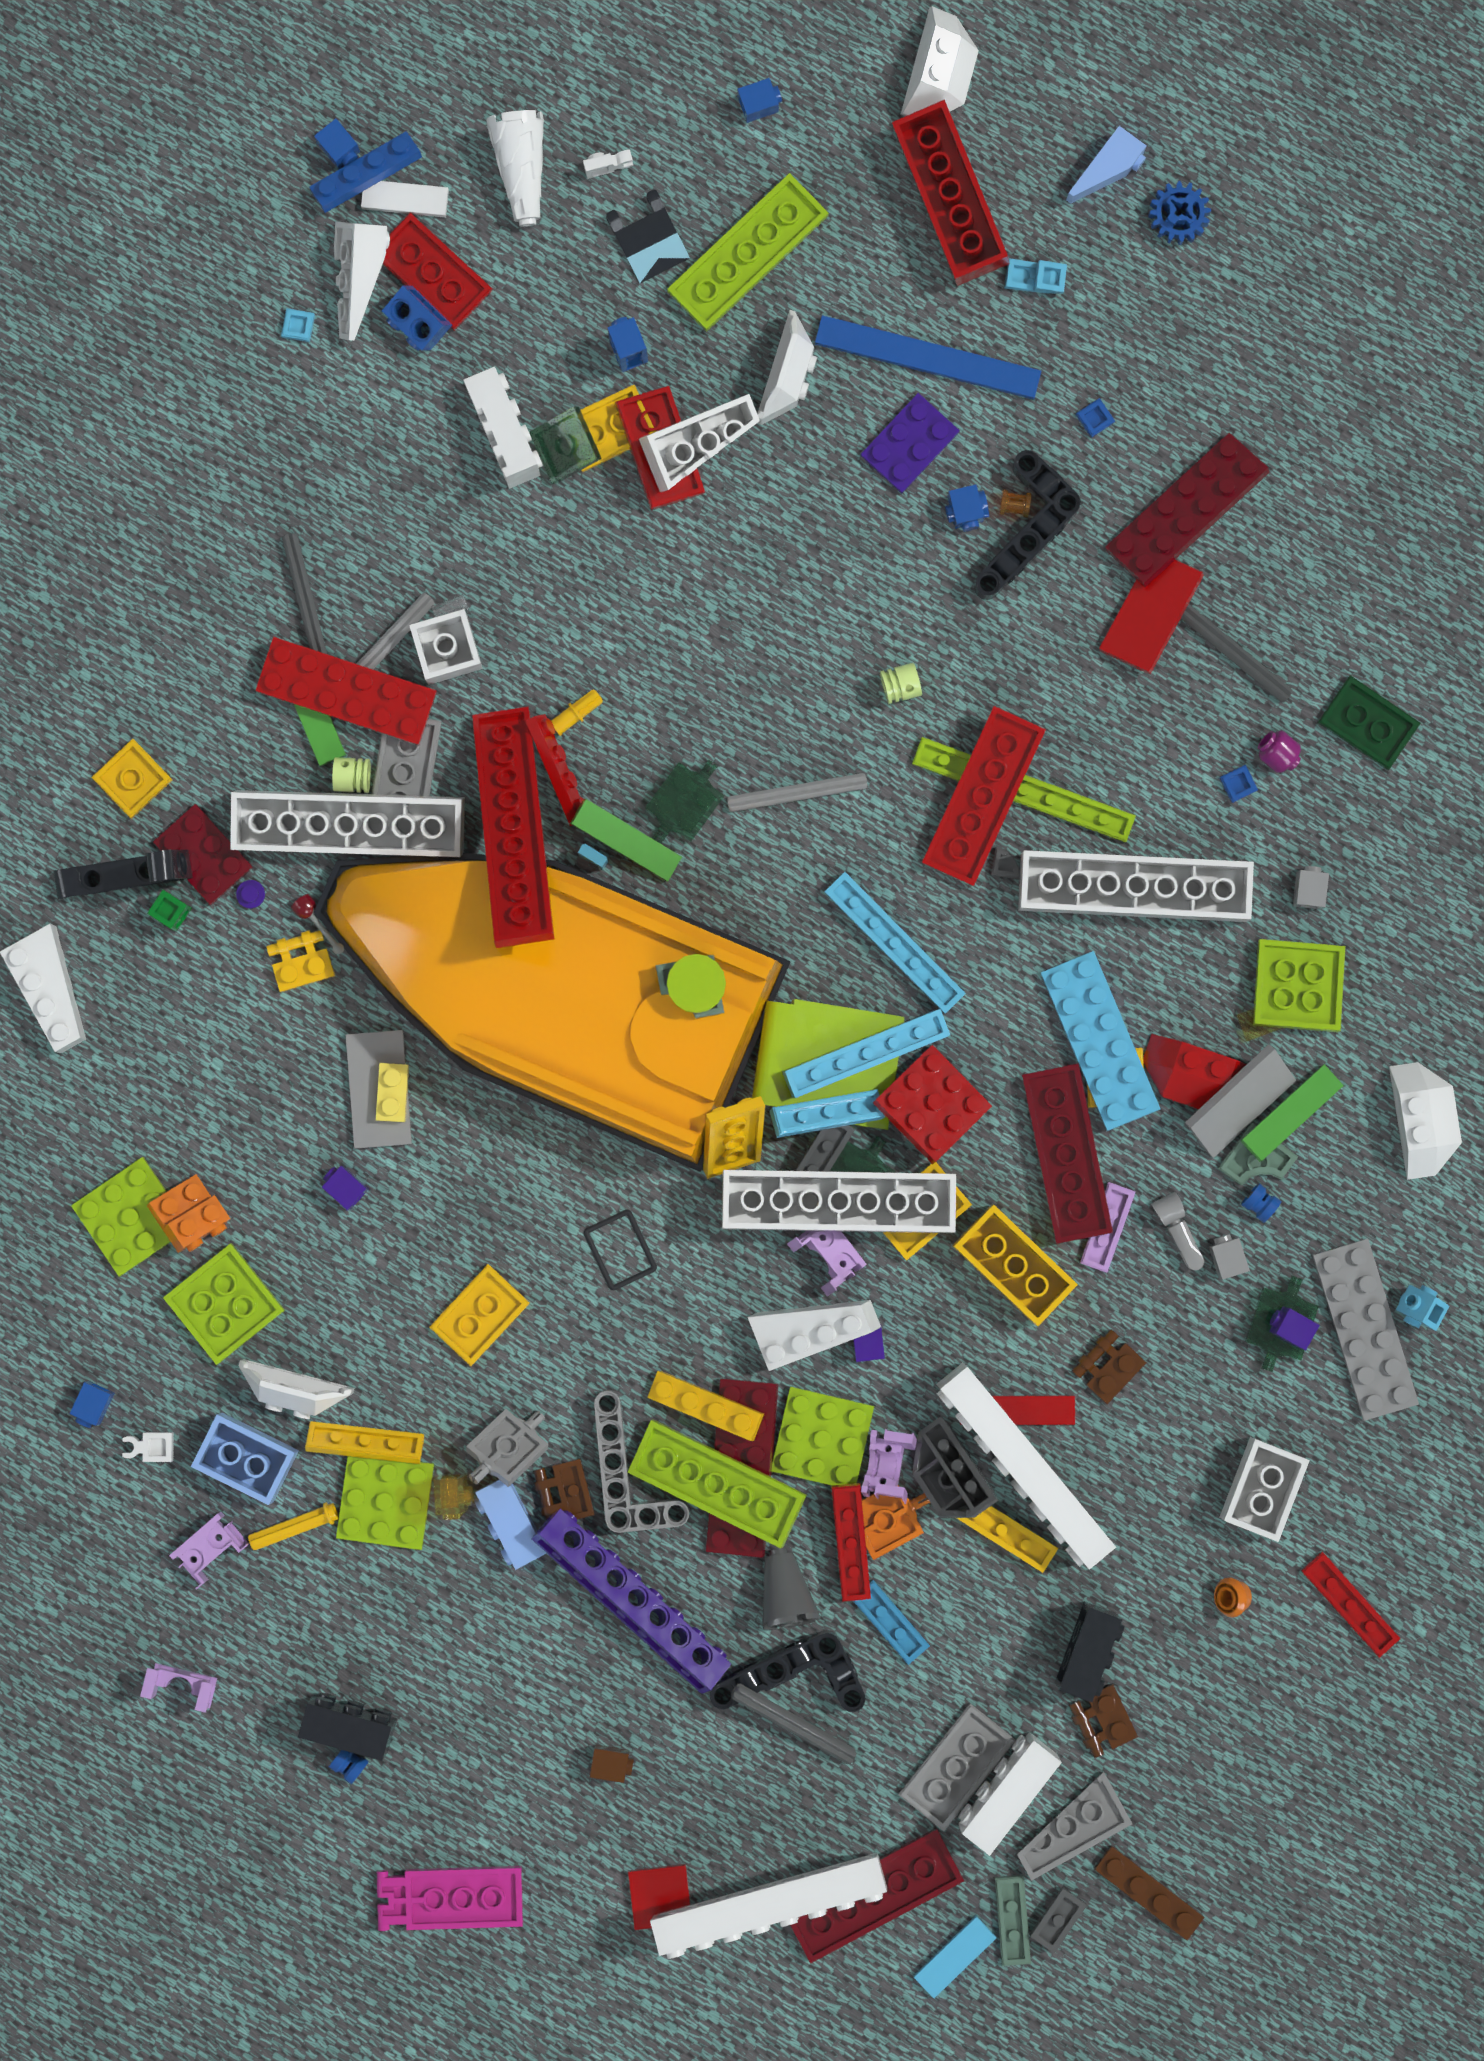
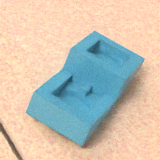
(1036, 277)

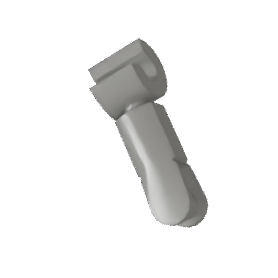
(1170, 1212)

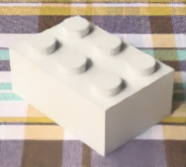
(1264, 1489)

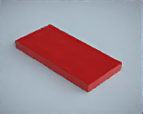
(434, 271)
(663, 413)
(1151, 616)

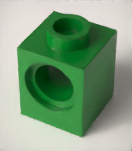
(169, 910)

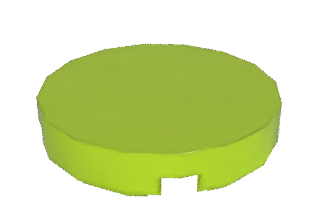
(696, 983)

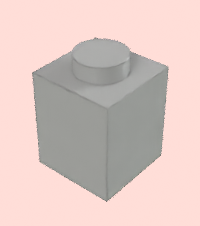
(1311, 888)
(1228, 1257)

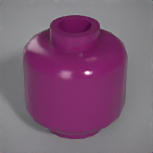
(1279, 751)

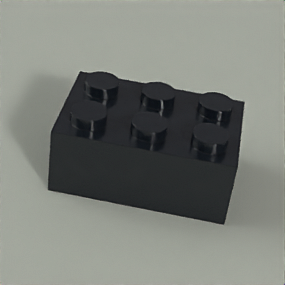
(1089, 1652)
(347, 1726)

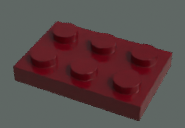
(211, 858)

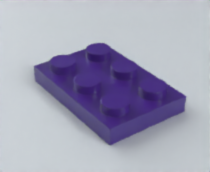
(910, 443)

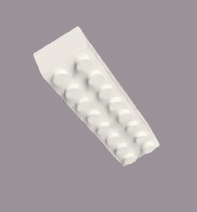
(347, 823)
(1136, 886)
(838, 1201)
(1030, 1471)
(769, 1904)

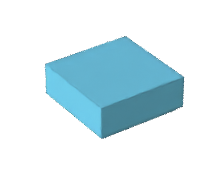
(298, 325)
(593, 856)

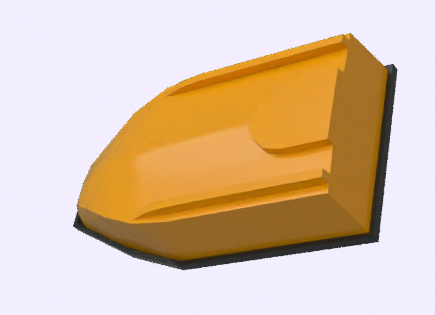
(564, 1016)

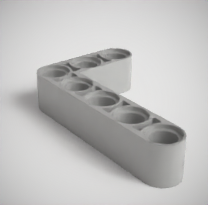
(620, 1475)

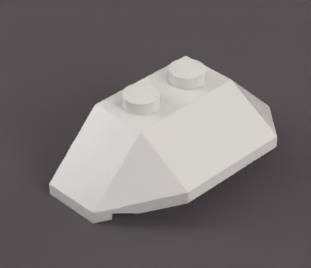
(941, 64)
(788, 372)
(1425, 1119)
(292, 1390)

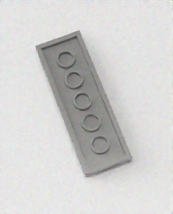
(1365, 1329)

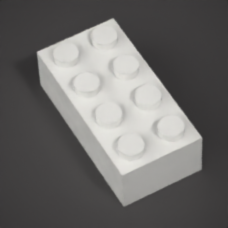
(1008, 1793)

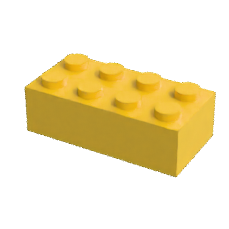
(1014, 1265)

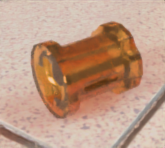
(1015, 503)

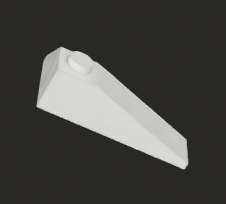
(361, 256)

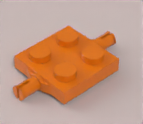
(890, 1522)

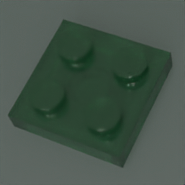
(565, 445)

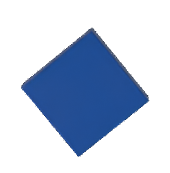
(1095, 418)
(1238, 784)

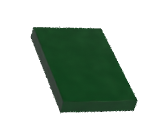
(1369, 722)

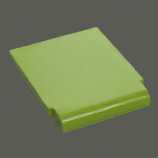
(811, 1029)

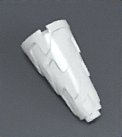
(520, 160)

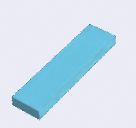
(825, 1113)

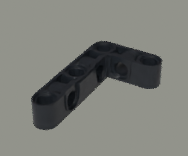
(1040, 529)
(123, 874)
(795, 1660)

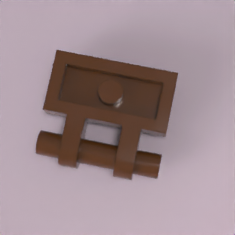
(1115, 1372)
(571, 1487)
(1112, 1718)

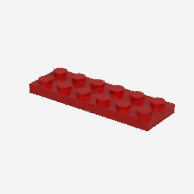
(346, 691)
(983, 795)

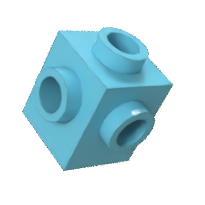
(1422, 1307)

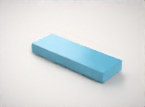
(955, 1956)

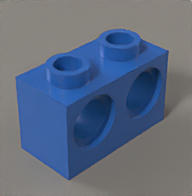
(420, 312)
(627, 343)

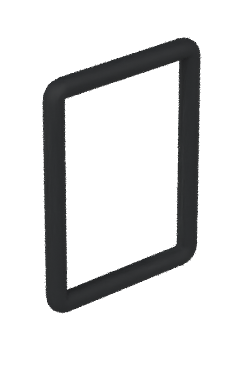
(641, 1239)

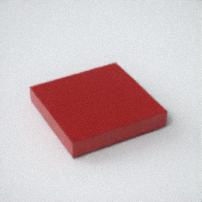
(657, 1891)

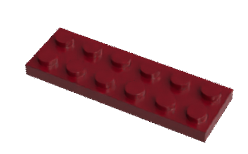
(1187, 509)
(1067, 1153)
(757, 1454)
(912, 1878)

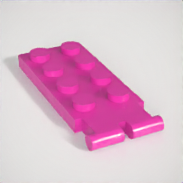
(451, 1898)

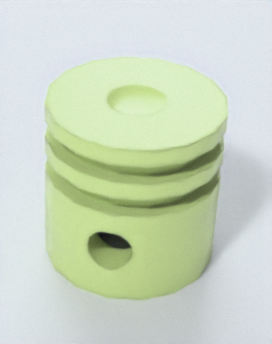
(901, 683)
(351, 775)

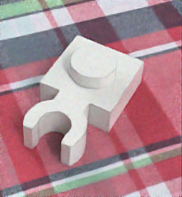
(601, 164)
(154, 1446)

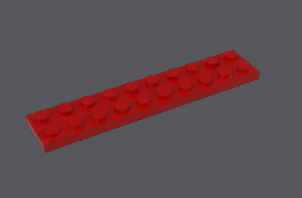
(512, 828)

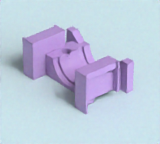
(835, 1251)
(887, 1465)
(207, 1546)
(161, 1676)

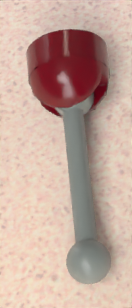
(304, 908)

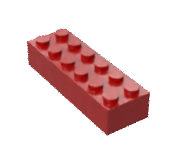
(950, 192)

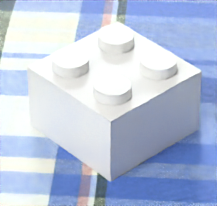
(446, 646)

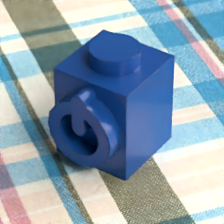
(967, 507)

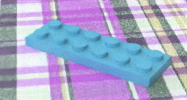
(1100, 1041)

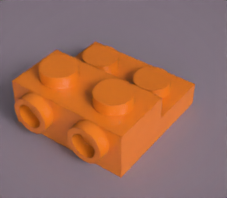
(189, 1214)

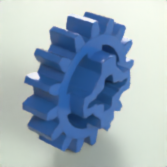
(1171, 205)

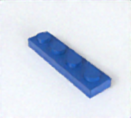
(365, 172)

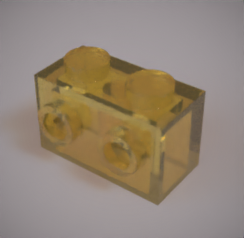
(452, 1496)

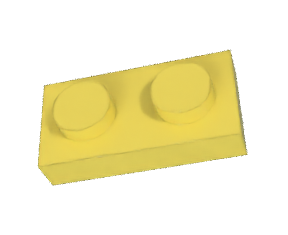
(392, 1092)

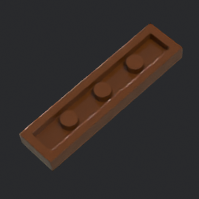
(1149, 1892)

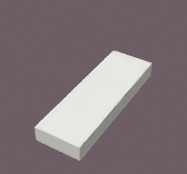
(406, 199)

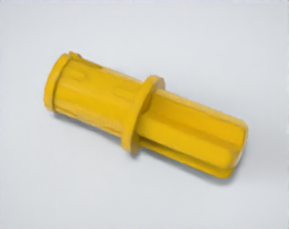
(576, 711)

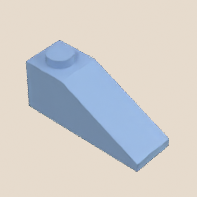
(1111, 164)

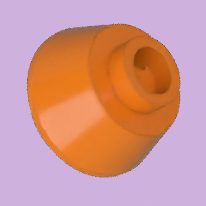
(1232, 1597)

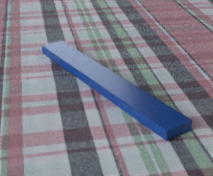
(928, 357)

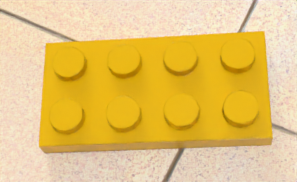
(733, 1136)

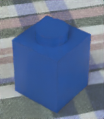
(759, 99)
(337, 144)
(91, 1404)

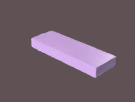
(1100, 1249)

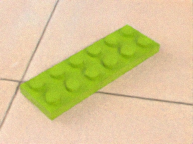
(748, 252)
(717, 1483)

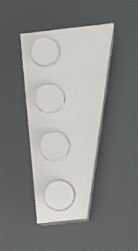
(502, 427)
(689, 443)
(44, 980)
(801, 1332)

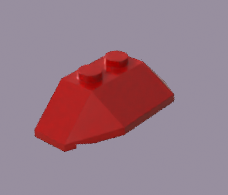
(1187, 1071)

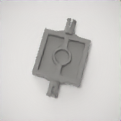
(507, 1447)

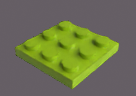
(1299, 985)
(120, 1218)
(224, 1304)
(822, 1437)
(385, 1502)

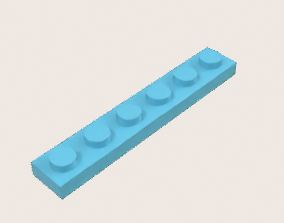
(895, 943)
(866, 1053)

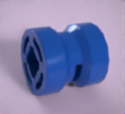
(1261, 1203)
(341, 1762)

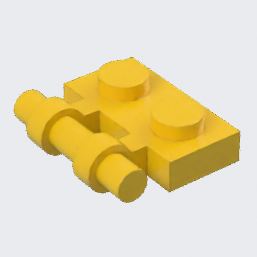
(302, 969)

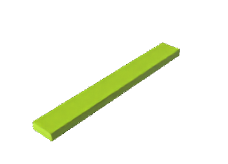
(1034, 793)

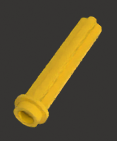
(294, 1526)

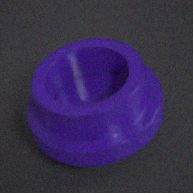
(250, 894)

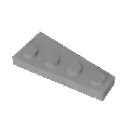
(1081, 1825)

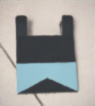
(650, 242)

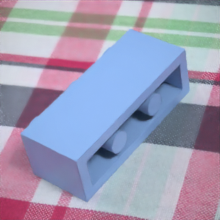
(509, 1523)

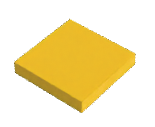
(132, 778)

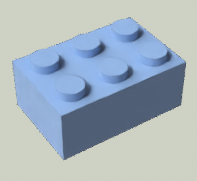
(244, 1458)

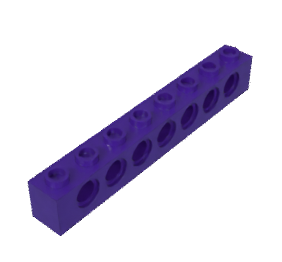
(637, 1618)

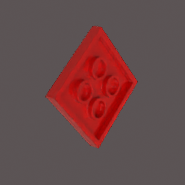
(932, 1104)

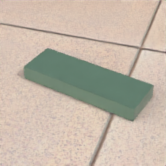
(1012, 1920)

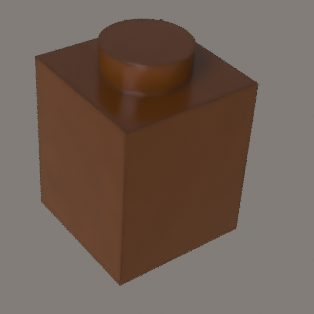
(611, 1763)

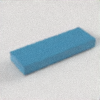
(892, 1624)

